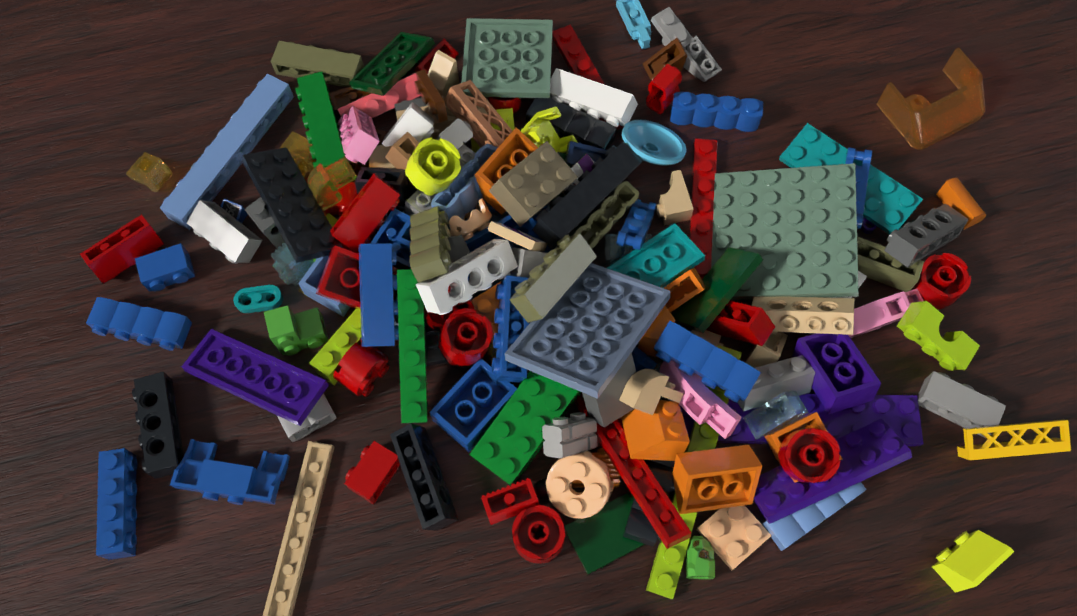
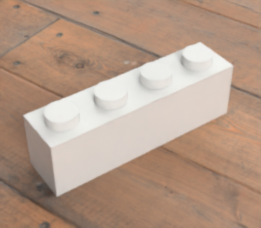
(592, 97)

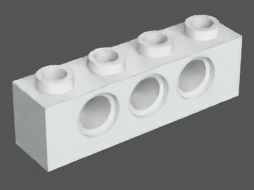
(435, 290)

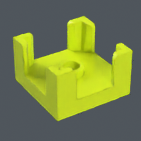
(541, 130)

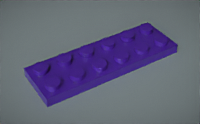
(255, 376)
(863, 456)

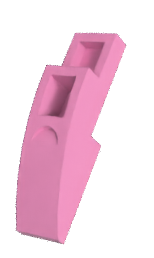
(883, 311)
(700, 401)

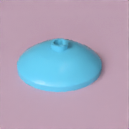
(654, 142)

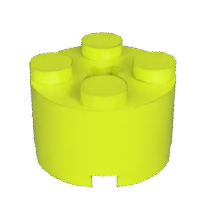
(433, 165)

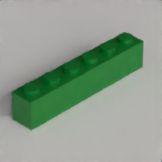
(319, 119)
(412, 350)

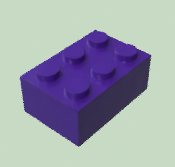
(841, 372)

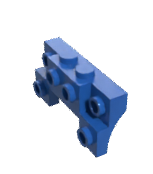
(228, 480)

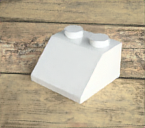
(414, 121)

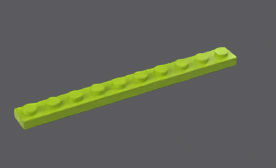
(669, 561)

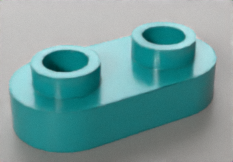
(259, 298)

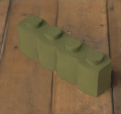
(608, 213)
(429, 244)

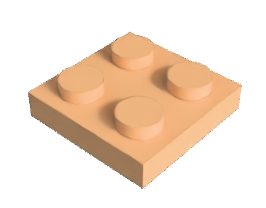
(733, 534)

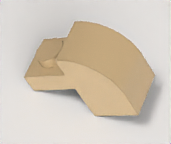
(646, 388)

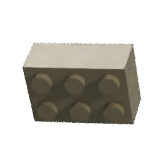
(533, 183)

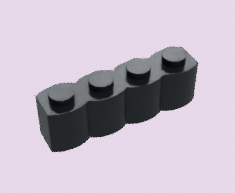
(576, 123)
(638, 526)

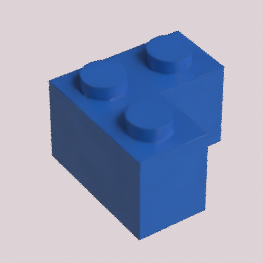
(396, 231)

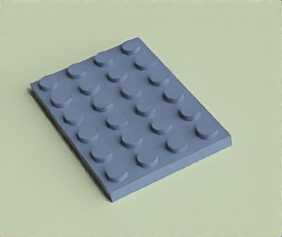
(589, 330)

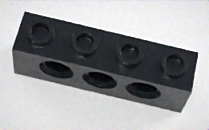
(168, 433)
(424, 477)

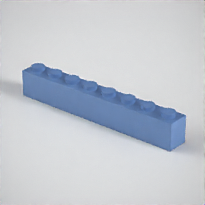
(226, 151)

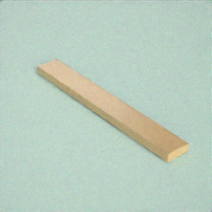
(299, 530)

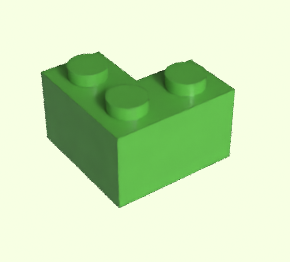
(295, 331)

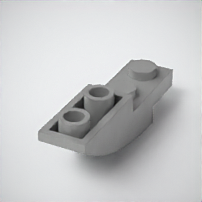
(699, 60)

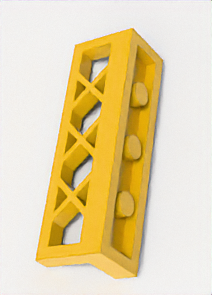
(1016, 446)

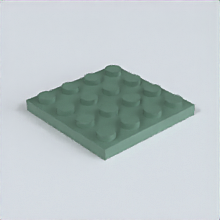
(508, 57)

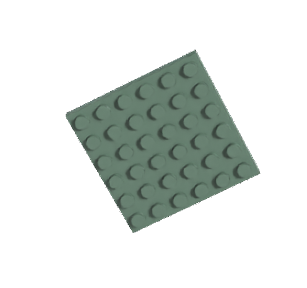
(797, 223)

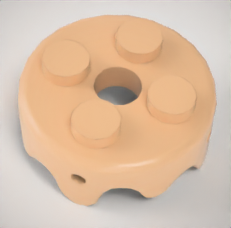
(477, 220)
(594, 477)

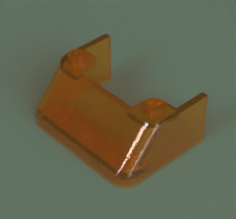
(928, 123)

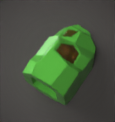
(699, 559)

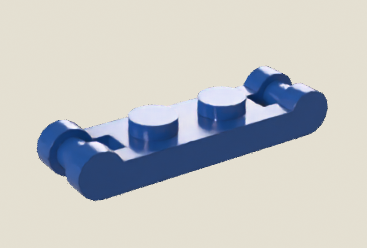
(862, 174)
(636, 224)

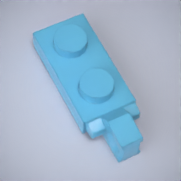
(635, 21)

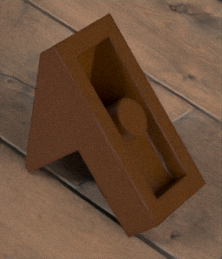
(671, 54)

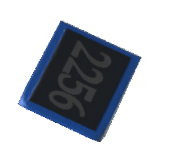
(234, 210)

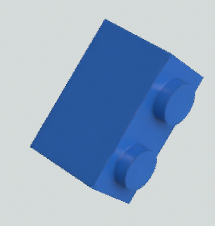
(165, 267)

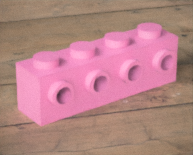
(357, 135)

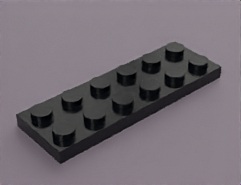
(291, 204)

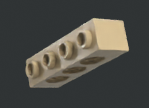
(809, 314)

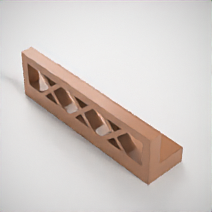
(465, 109)

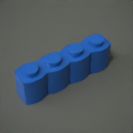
(721, 112)
(139, 323)
(707, 361)

